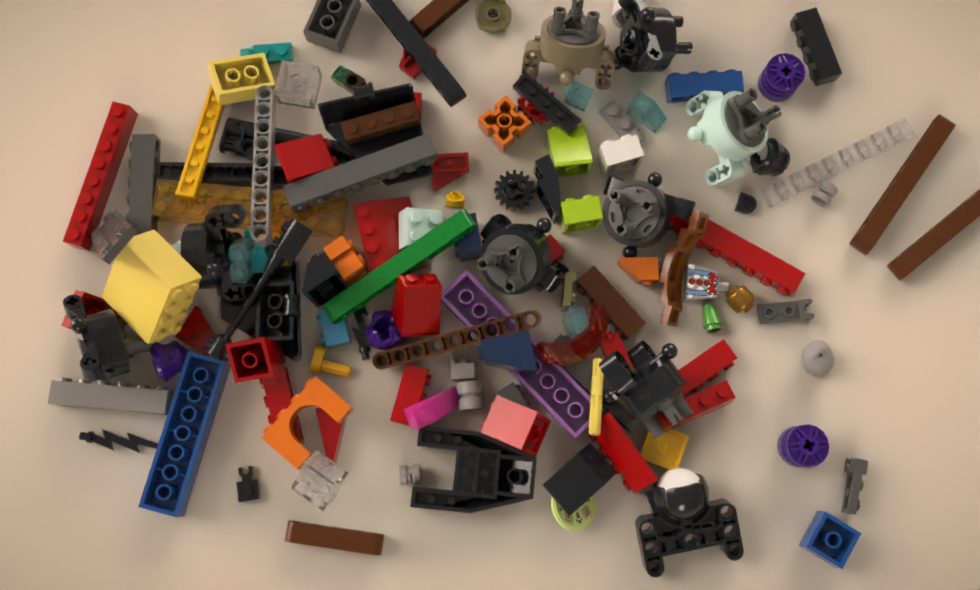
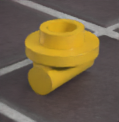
(455, 199)

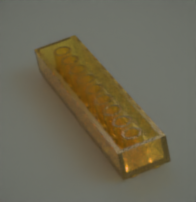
(324, 220)

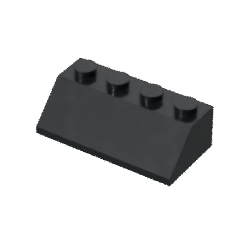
(322, 280)

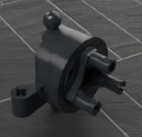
(648, 38)

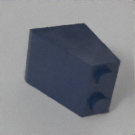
(509, 352)

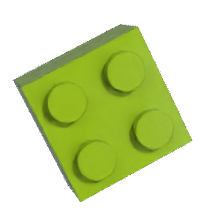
(580, 214)

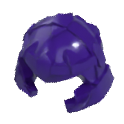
(383, 331)
(168, 359)

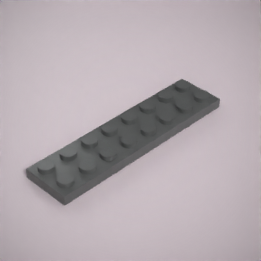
(112, 236)

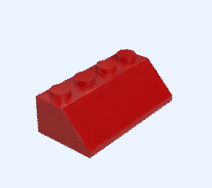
(623, 455)

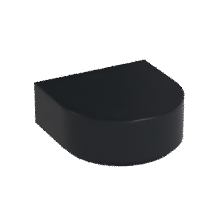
(746, 204)

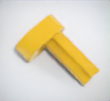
(319, 364)

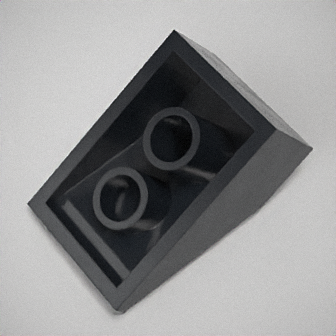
(579, 479)

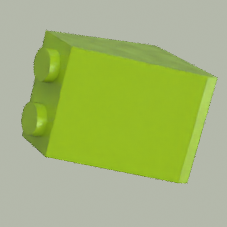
(569, 153)

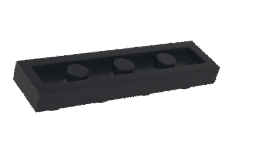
(546, 103)

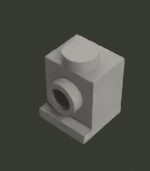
(463, 370)

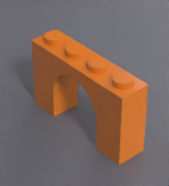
(281, 433)

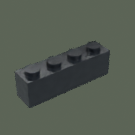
(815, 47)

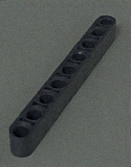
(419, 51)

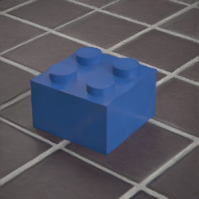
(830, 539)

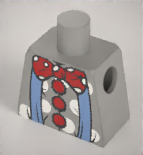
(702, 284)

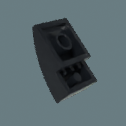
(548, 186)

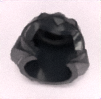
(775, 162)

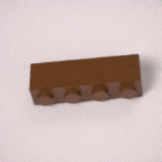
(380, 123)
(619, 312)

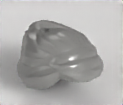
(817, 358)

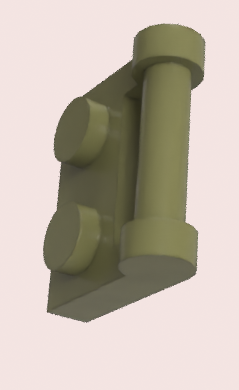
(568, 296)

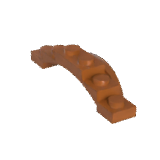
(675, 264)

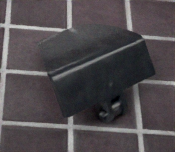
(366, 102)

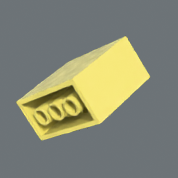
(151, 286)

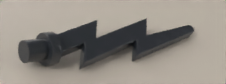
(360, 334)
(110, 437)

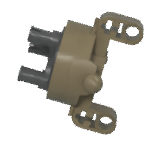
(571, 44)

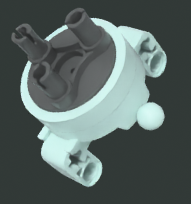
(732, 128)

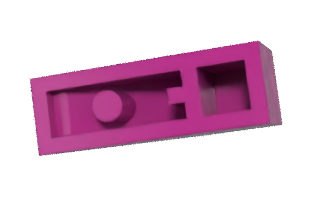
(432, 408)

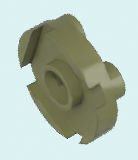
(496, 24)

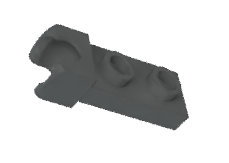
(784, 312)
(854, 484)

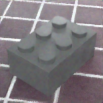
(331, 23)

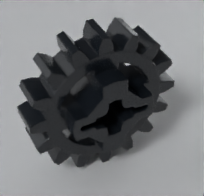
(507, 187)

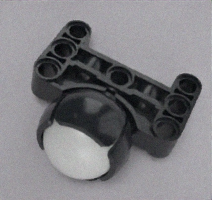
(683, 511)

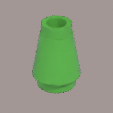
(711, 320)

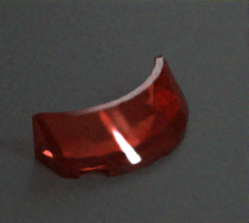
(580, 346)

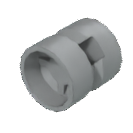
(470, 395)

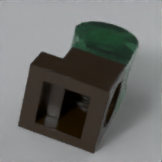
(347, 79)

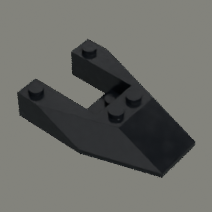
(484, 476)

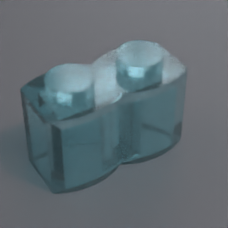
(241, 257)

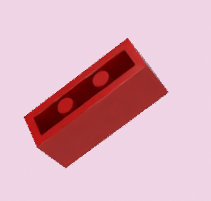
(410, 391)

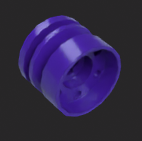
(781, 77)
(791, 446)

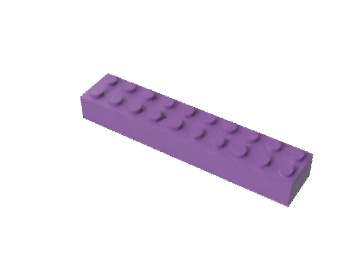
(550, 385)

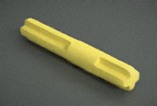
(596, 399)

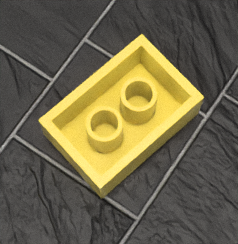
(239, 77)

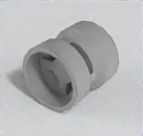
(824, 194)
(405, 474)

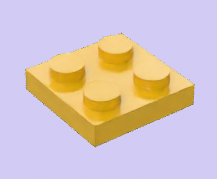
(665, 450)

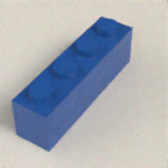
(686, 86)

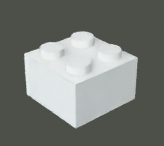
(619, 155)

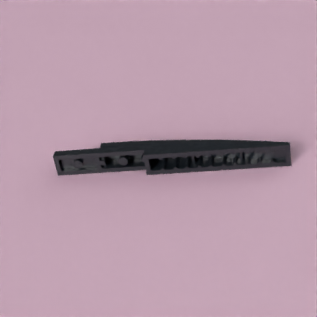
(221, 173)

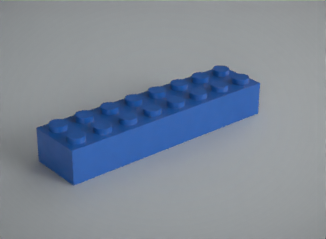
(185, 435)

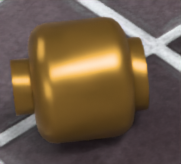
(740, 299)

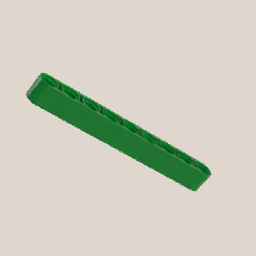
(401, 264)

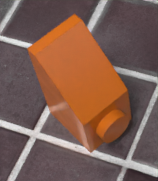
(640, 269)

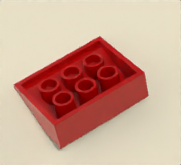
(380, 229)

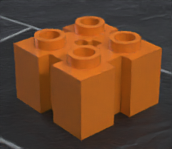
(504, 114)
(346, 260)

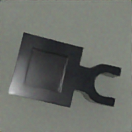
(248, 488)

